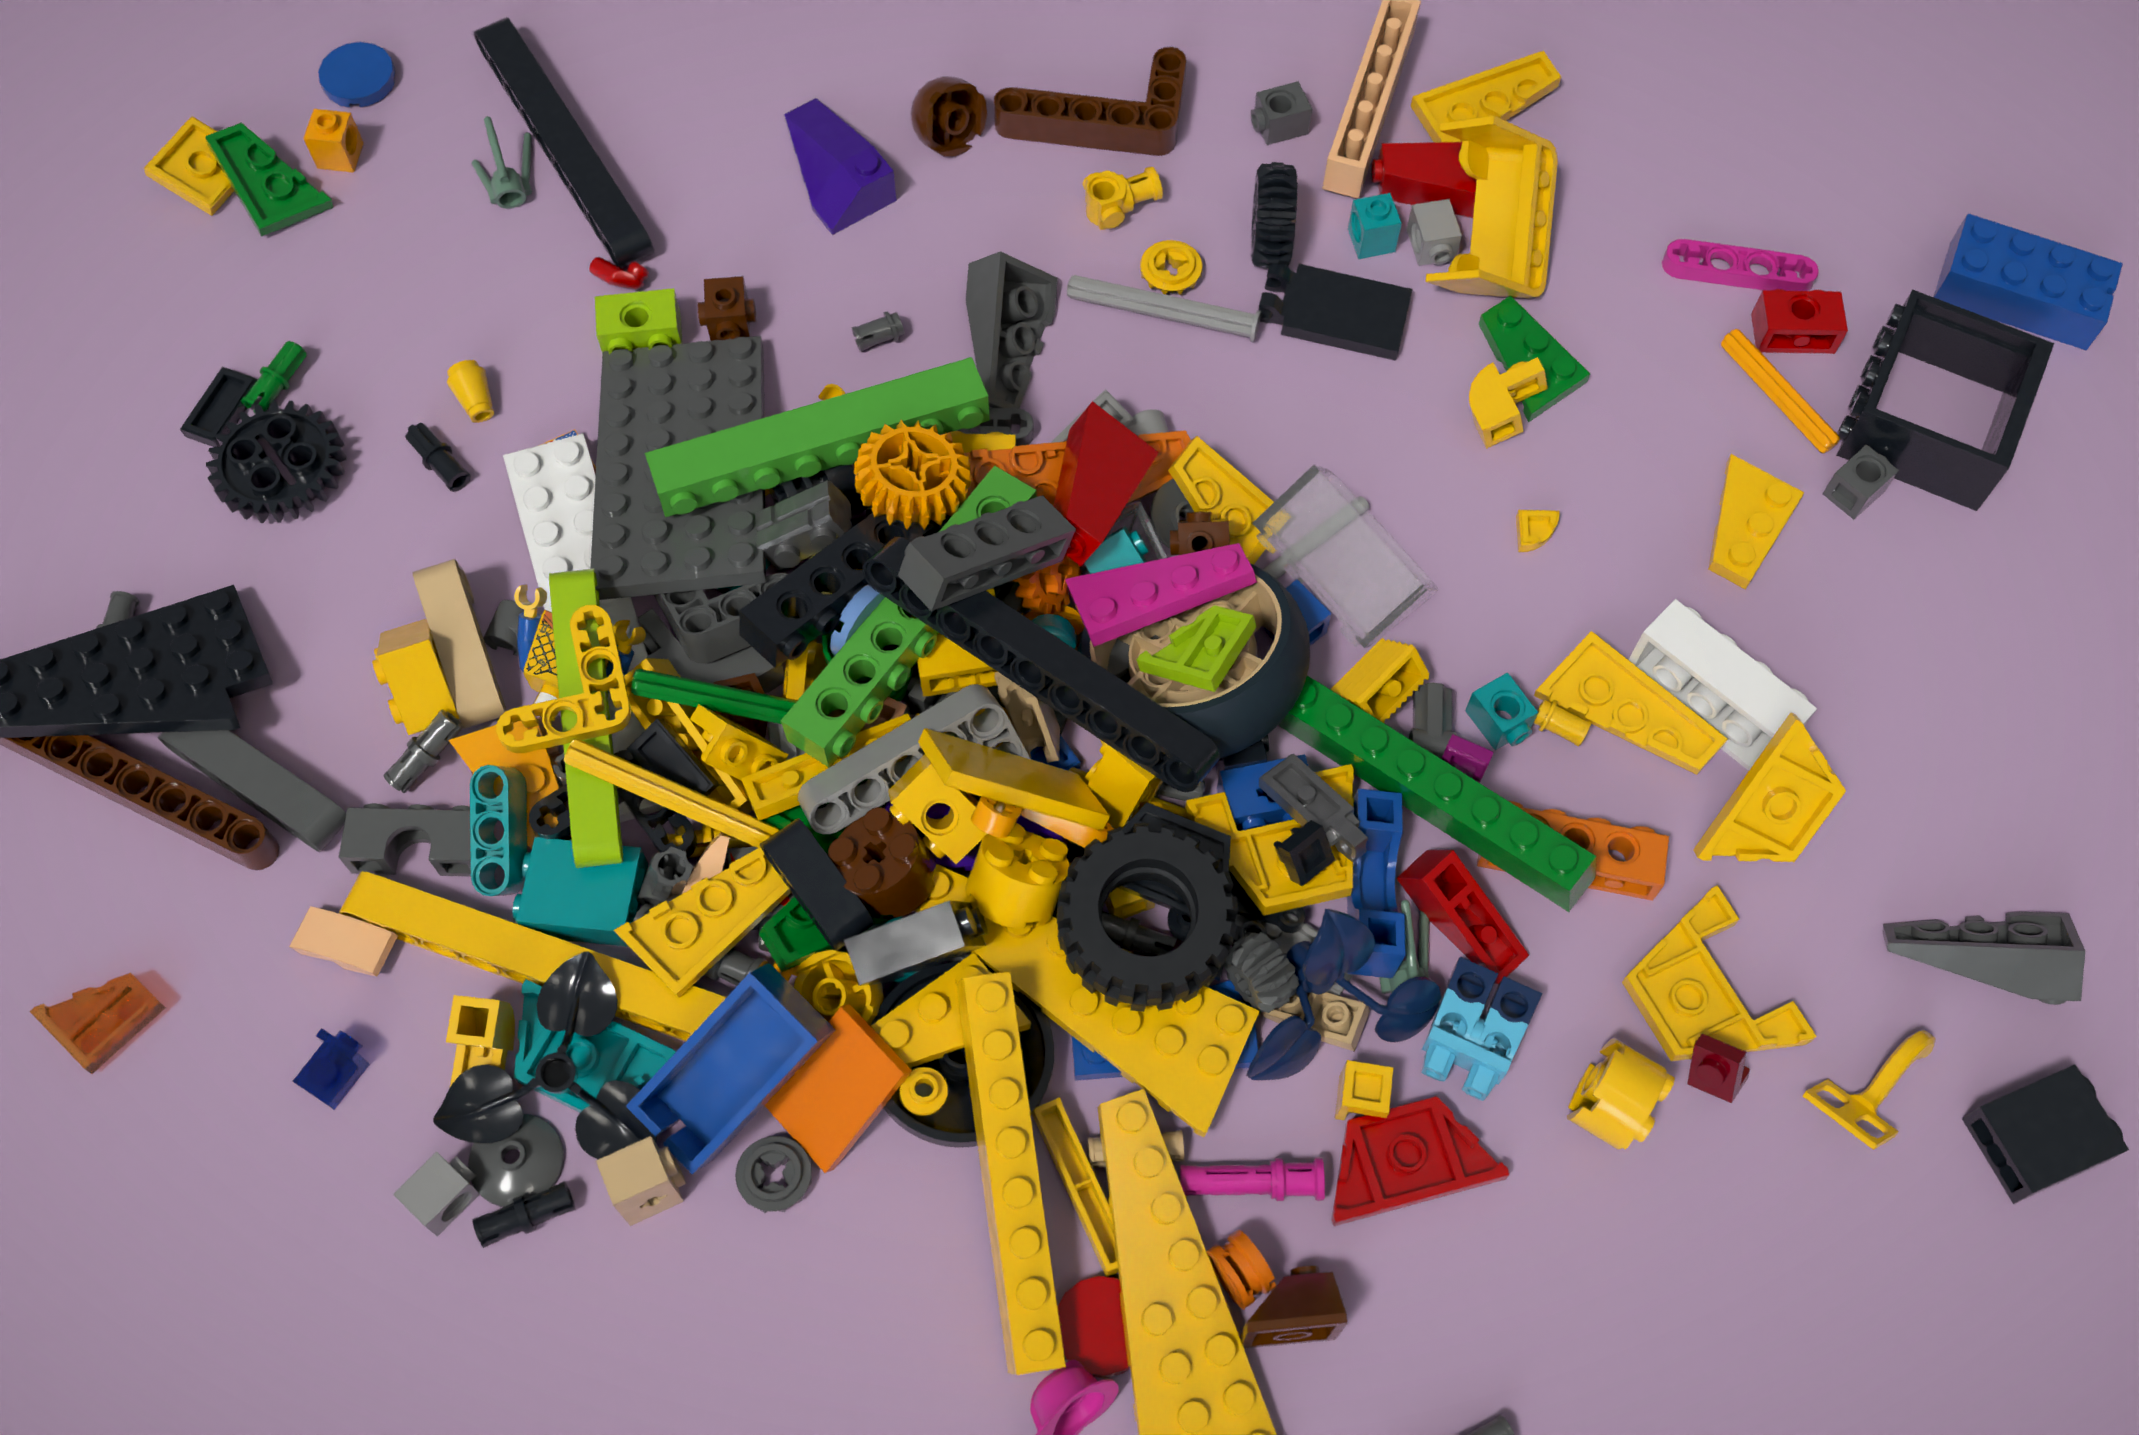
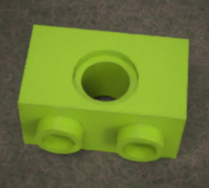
(638, 320)

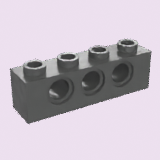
(985, 552)

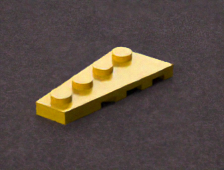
(1494, 92)
(1626, 702)

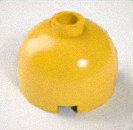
(830, 982)

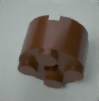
(884, 863)

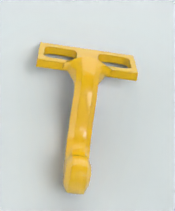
(1865, 1104)

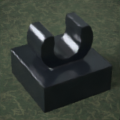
(1305, 852)

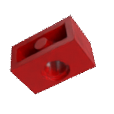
(1799, 321)

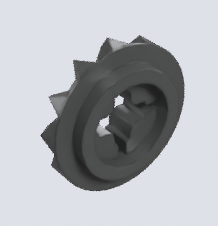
(773, 1152)

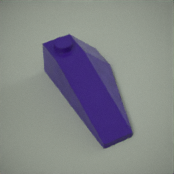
(839, 167)

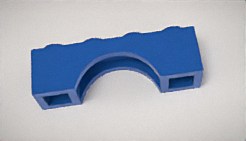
(1374, 880)

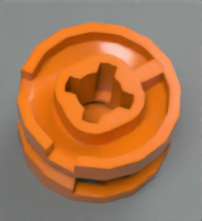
(1241, 1269)

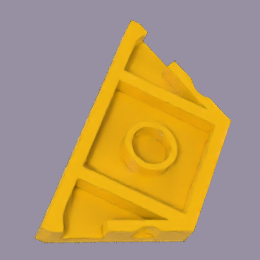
(1776, 802)

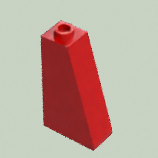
(1425, 174)
(1098, 477)

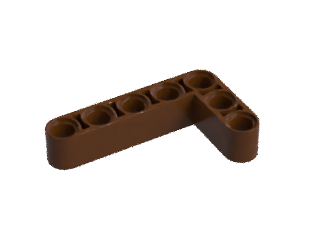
(1100, 121)

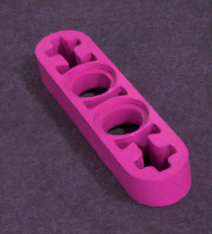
(1739, 260)

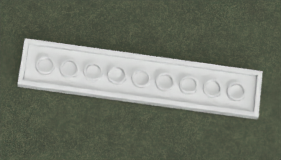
(556, 510)

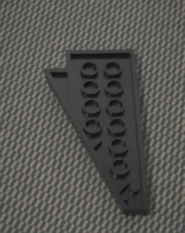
(138, 674)

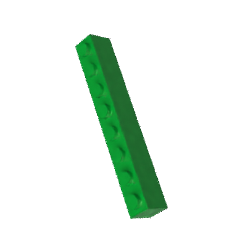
(1442, 795)

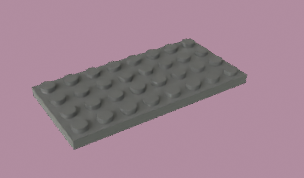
(656, 402)

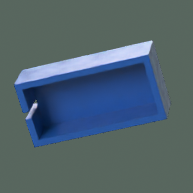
(2028, 281)
(731, 1067)

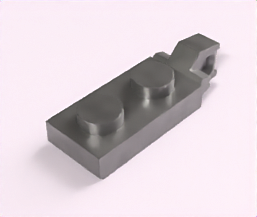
(1310, 798)

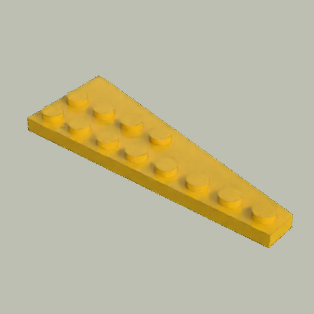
(1171, 1053)
(1176, 1322)

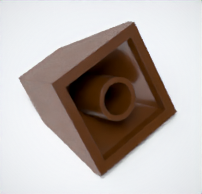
(1297, 1311)

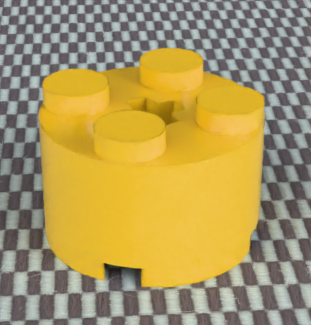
(1018, 878)
(1619, 1095)

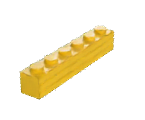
(1078, 1181)

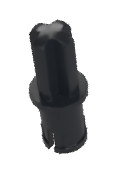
(437, 457)

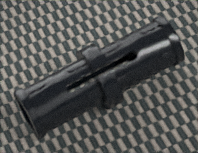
(523, 1214)

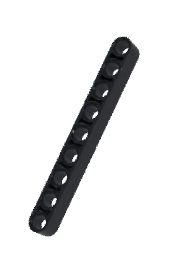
(564, 143)
(1057, 676)

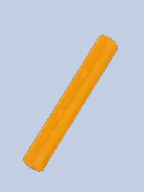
(1780, 391)

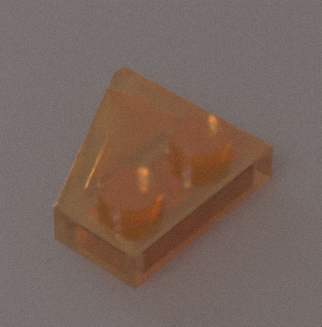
(100, 1019)

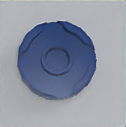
(357, 74)

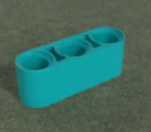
(485, 811)

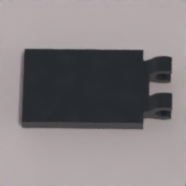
(1336, 309)

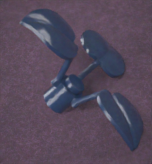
(1339, 948)

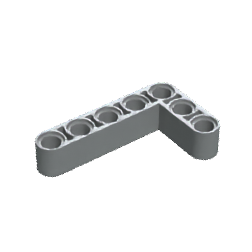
(879, 759)

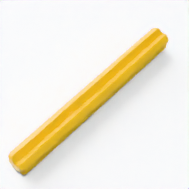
(668, 793)

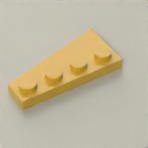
(703, 924)

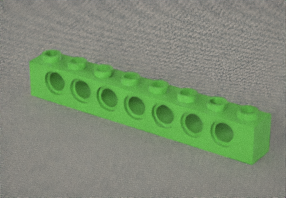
(862, 655)

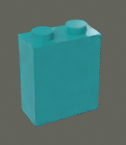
(578, 901)

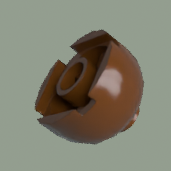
(948, 115)

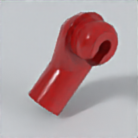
(615, 276)

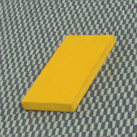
(1012, 779)

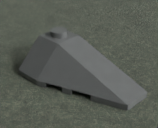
(1007, 315)

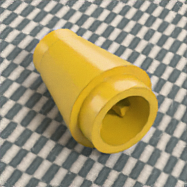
(471, 388)

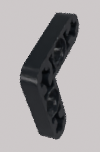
(555, 805)

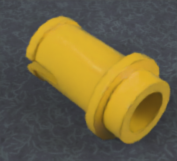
(1561, 722)

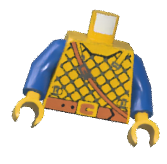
(537, 645)

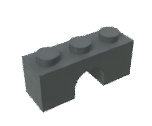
(379, 835)

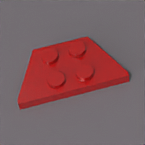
(1408, 1160)

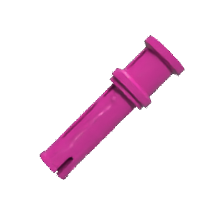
(1276, 1179)

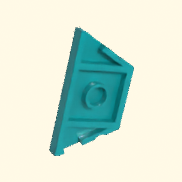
(605, 1057)

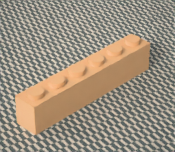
(1370, 97)

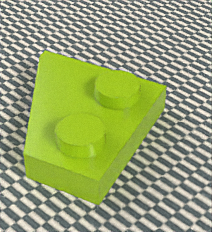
(1202, 650)

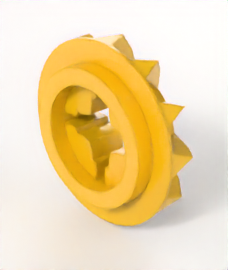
(1180, 256)

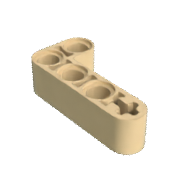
(459, 642)

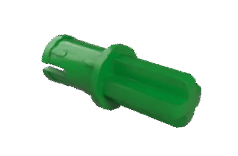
(275, 375)

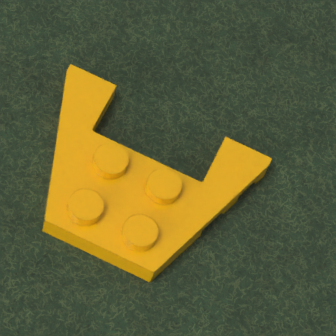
(1255, 860)
(1689, 996)

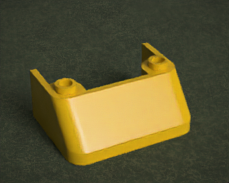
(1510, 209)

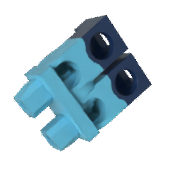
(1475, 1043)

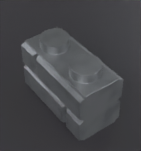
(802, 525)

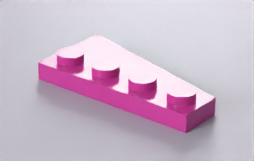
(1148, 592)

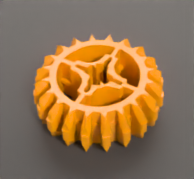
(912, 474)

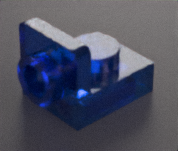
(332, 1068)

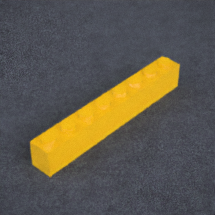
(1010, 1174)

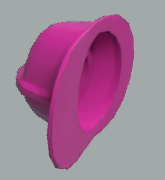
(1070, 1400)

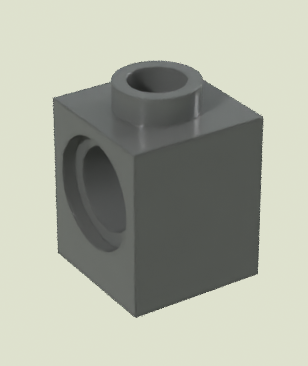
(1281, 113)
(1860, 482)

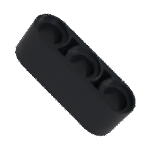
(816, 884)

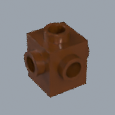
(726, 308)
(1199, 524)

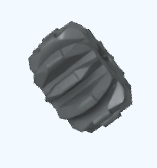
(1261, 972)

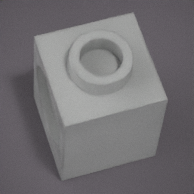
(1433, 232)
(438, 1192)

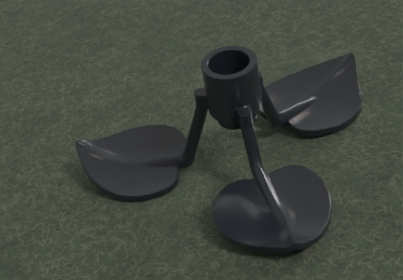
(482, 1099)

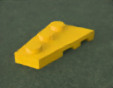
(930, 1020)

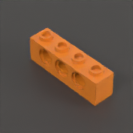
(1641, 846)

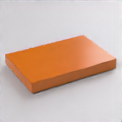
(839, 1089)

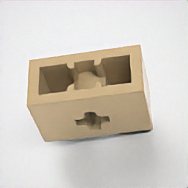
(642, 1180)

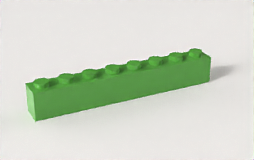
(813, 436)

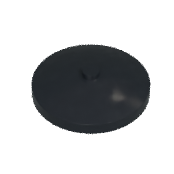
(955, 1120)

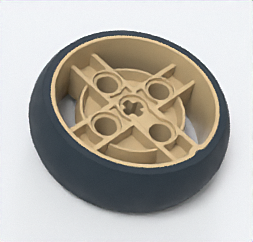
(1253, 692)

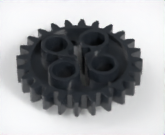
(297, 437)

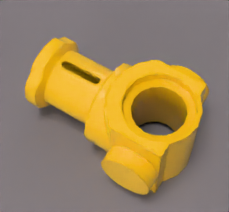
(1113, 195)

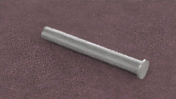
(1164, 306)

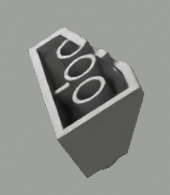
(2025, 954)

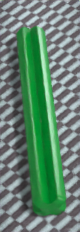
(710, 695)

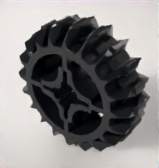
(1274, 214)

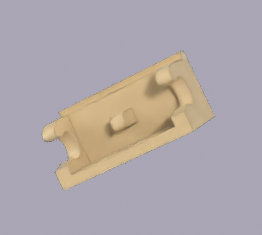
(1031, 718)

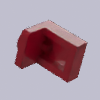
(1717, 1068)

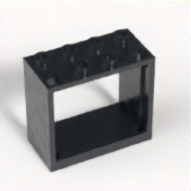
(1969, 348)

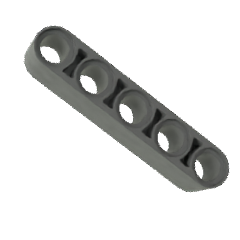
(260, 783)

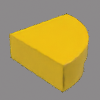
(1535, 528)

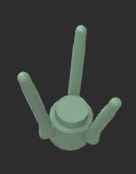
(507, 186)
(1410, 967)

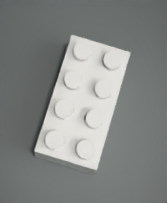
(1718, 681)

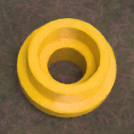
(924, 1105)

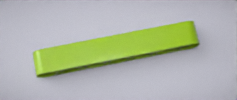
(590, 799)

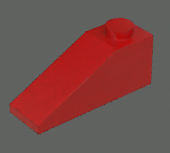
(1462, 911)

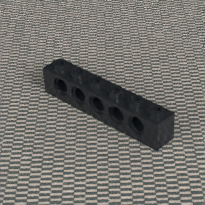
(799, 594)

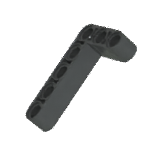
(711, 626)

